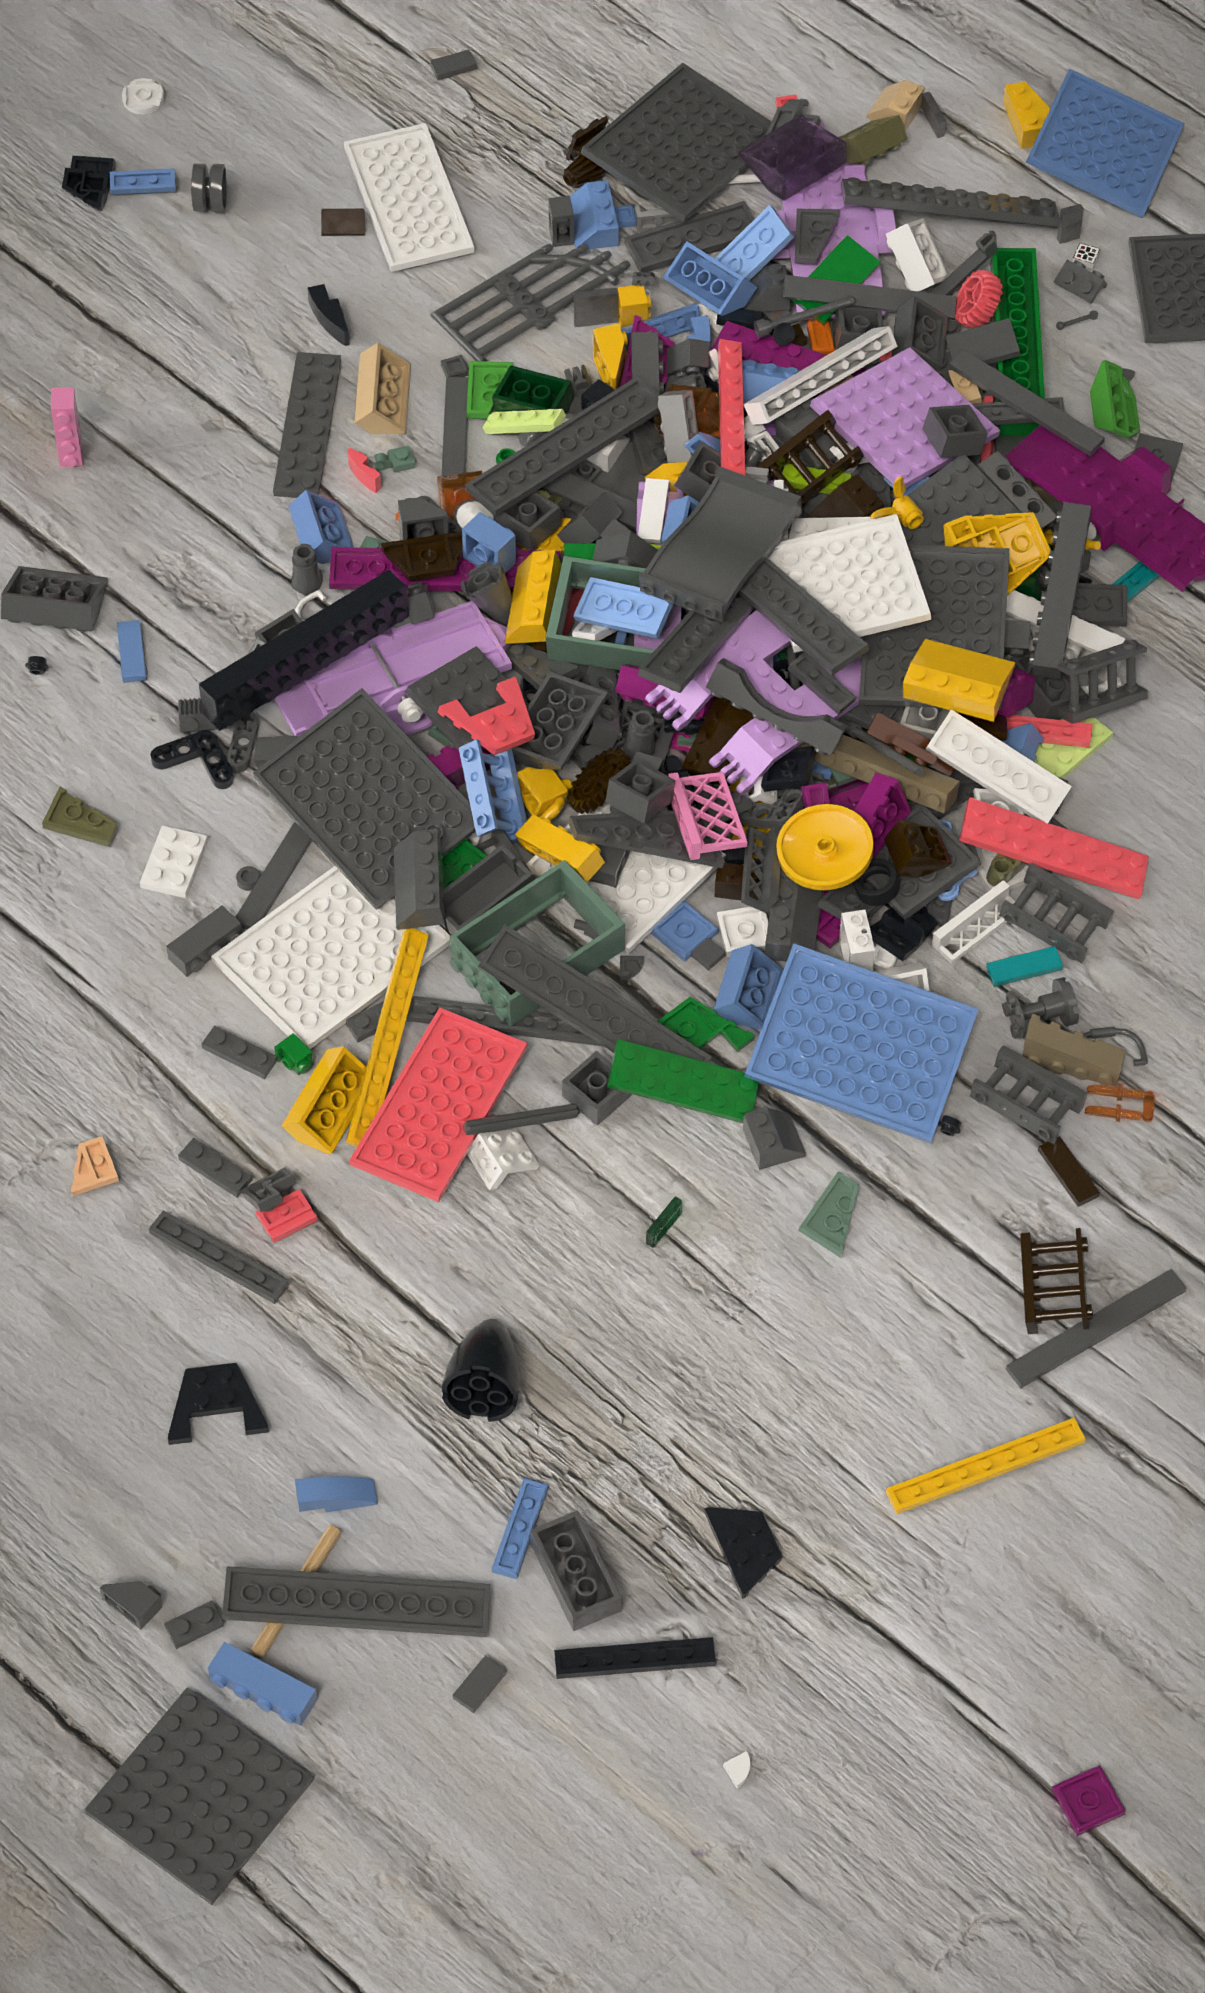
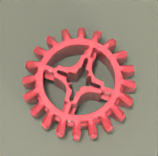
(978, 299)

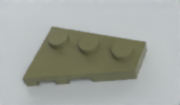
(75, 819)

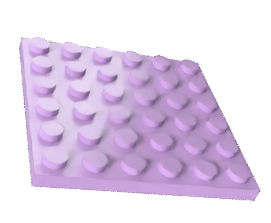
(887, 411)

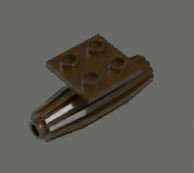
(583, 169)

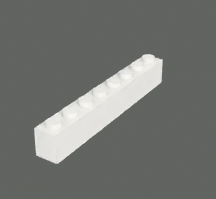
(820, 375)

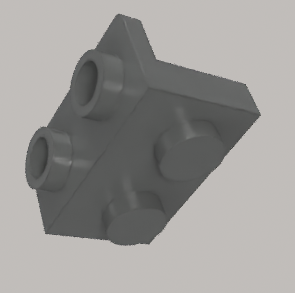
(1080, 281)

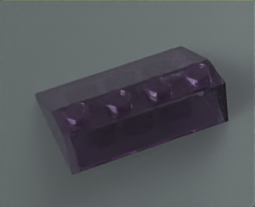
(794, 156)

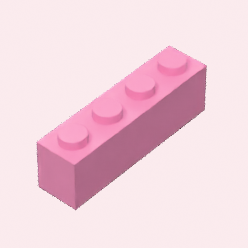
(67, 427)

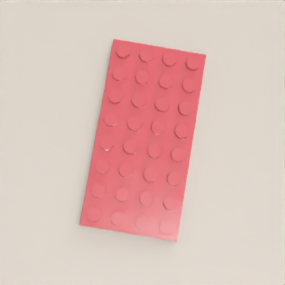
(447, 1080)

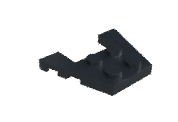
(214, 1392)

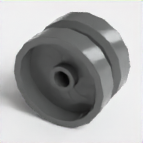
(208, 187)

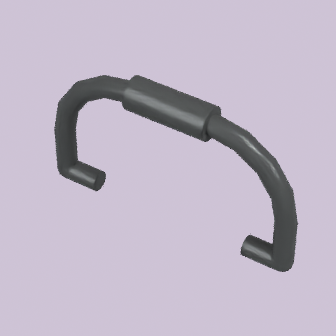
(1112, 1031)

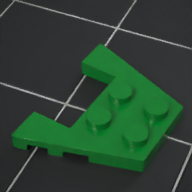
(702, 1025)

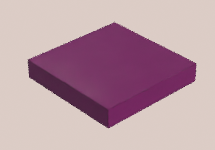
(1088, 1800)

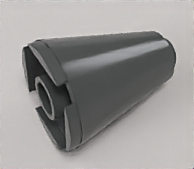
(489, 591)

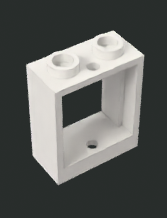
(854, 944)

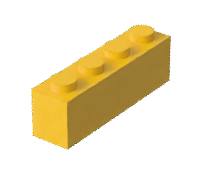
(556, 845)

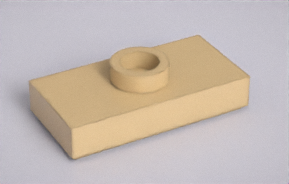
(965, 387)

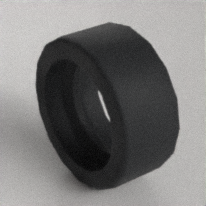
(882, 895)

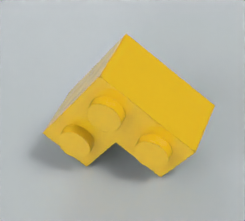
(632, 302)

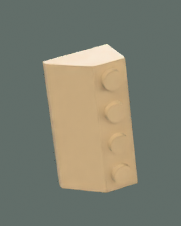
(382, 391)

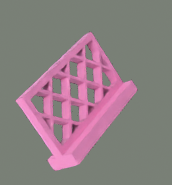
(687, 820)

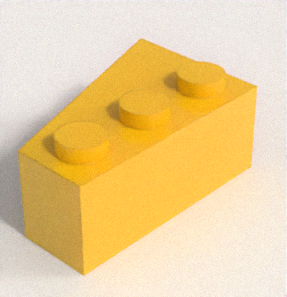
(1025, 112)

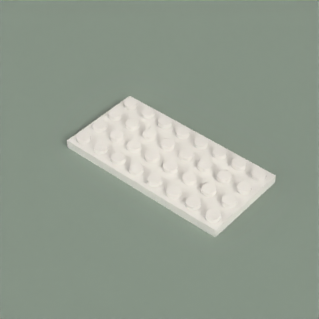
(408, 197)

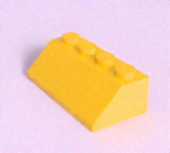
(533, 597)
(327, 1101)

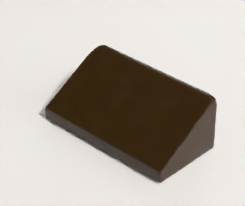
(343, 222)

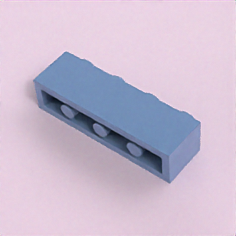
(262, 1684)

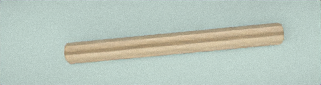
(312, 1564)

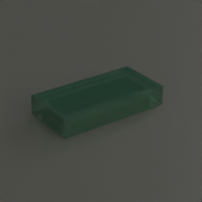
(664, 1222)

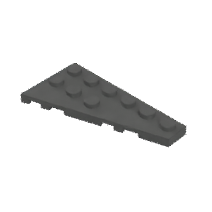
(656, 837)

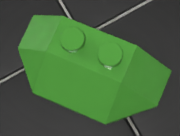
(1114, 402)

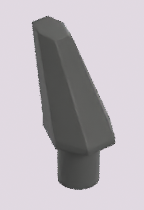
(584, 926)

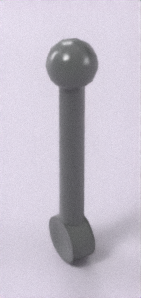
(1093, 315)

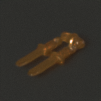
(1148, 1103)

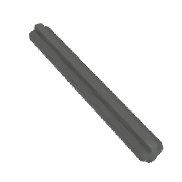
(520, 1119)

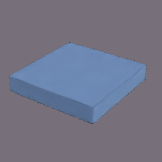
(684, 930)

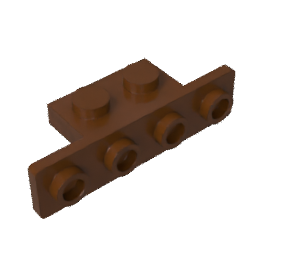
(906, 742)

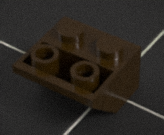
(916, 849)

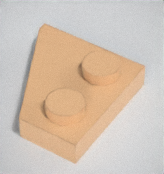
(93, 1167)

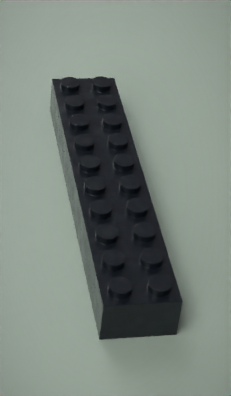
(303, 650)

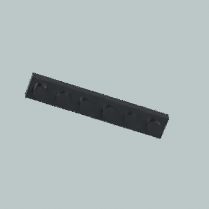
(634, 1658)

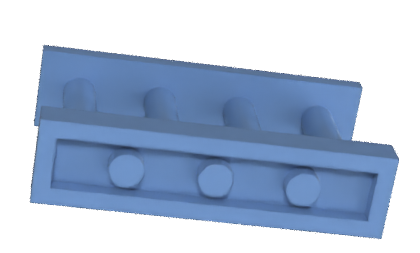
(506, 786)

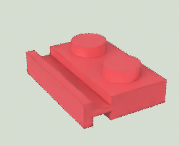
(287, 1217)

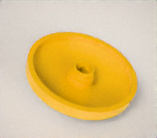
(825, 847)

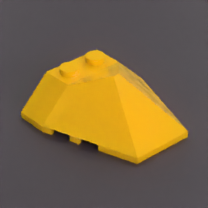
(1014, 531)

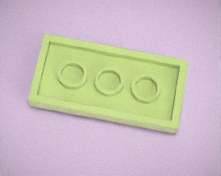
(1063, 759)

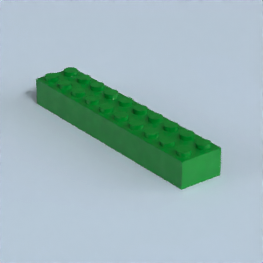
(1021, 304)

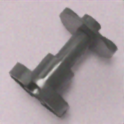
(1050, 1005)

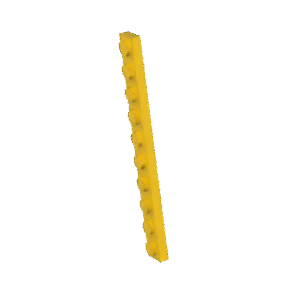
(388, 1032)

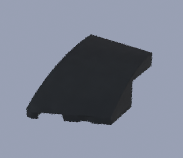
(89, 179)
(902, 936)

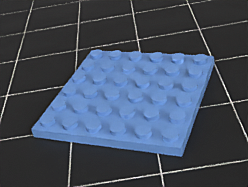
(1105, 143)

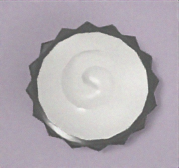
(467, 511)

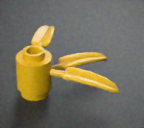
(905, 508)

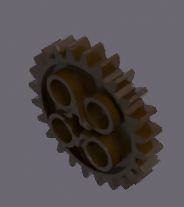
(593, 782)

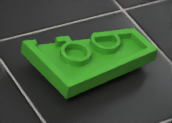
(482, 383)

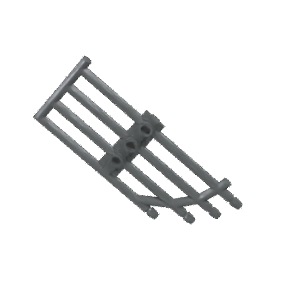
(522, 299)

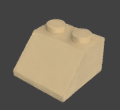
(898, 99)

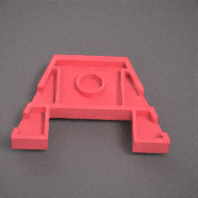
(498, 727)

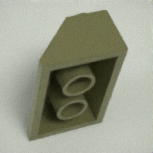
(873, 139)

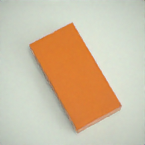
(820, 337)

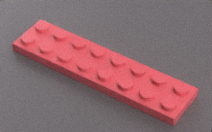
(1054, 848)

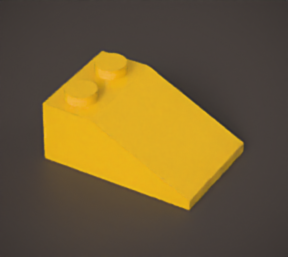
(610, 353)

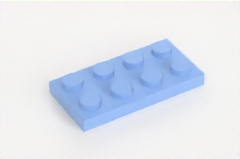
(756, 244)
(622, 608)

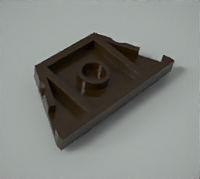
(426, 556)

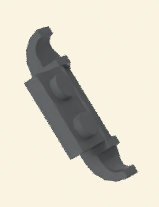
(789, 111)

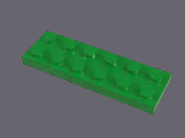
(681, 1081)

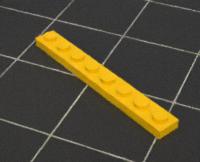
(985, 1466)

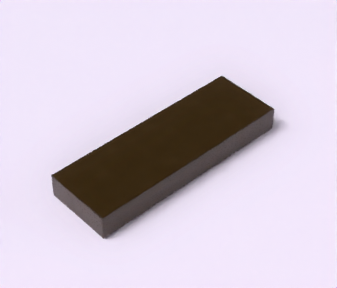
(1069, 1171)

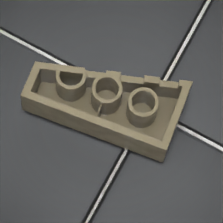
(1072, 1053)

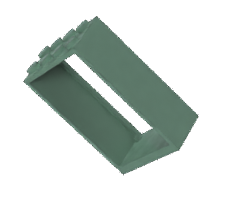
(576, 574)
(519, 908)

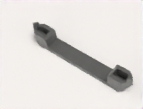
(986, 248)

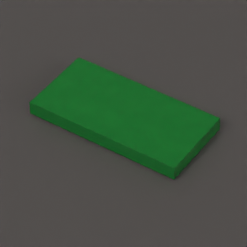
(846, 263)

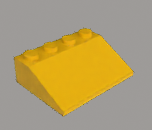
(957, 679)

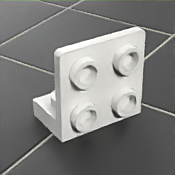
(500, 1153)

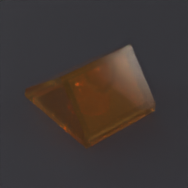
(453, 490)

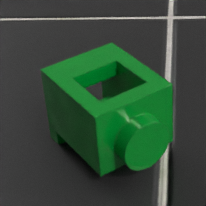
(294, 1054)

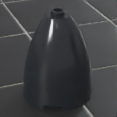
(483, 1374)

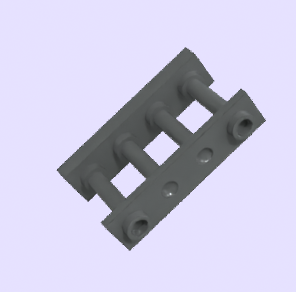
(1113, 697)
(1067, 895)
(1036, 1077)

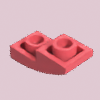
(359, 466)

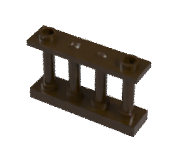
(807, 439)
(1034, 1293)

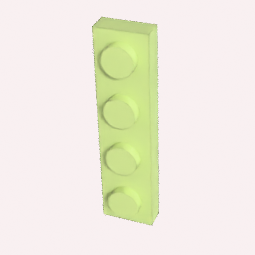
(523, 421)

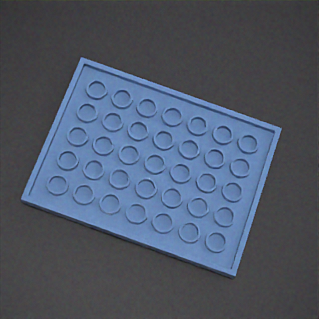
(861, 1043)

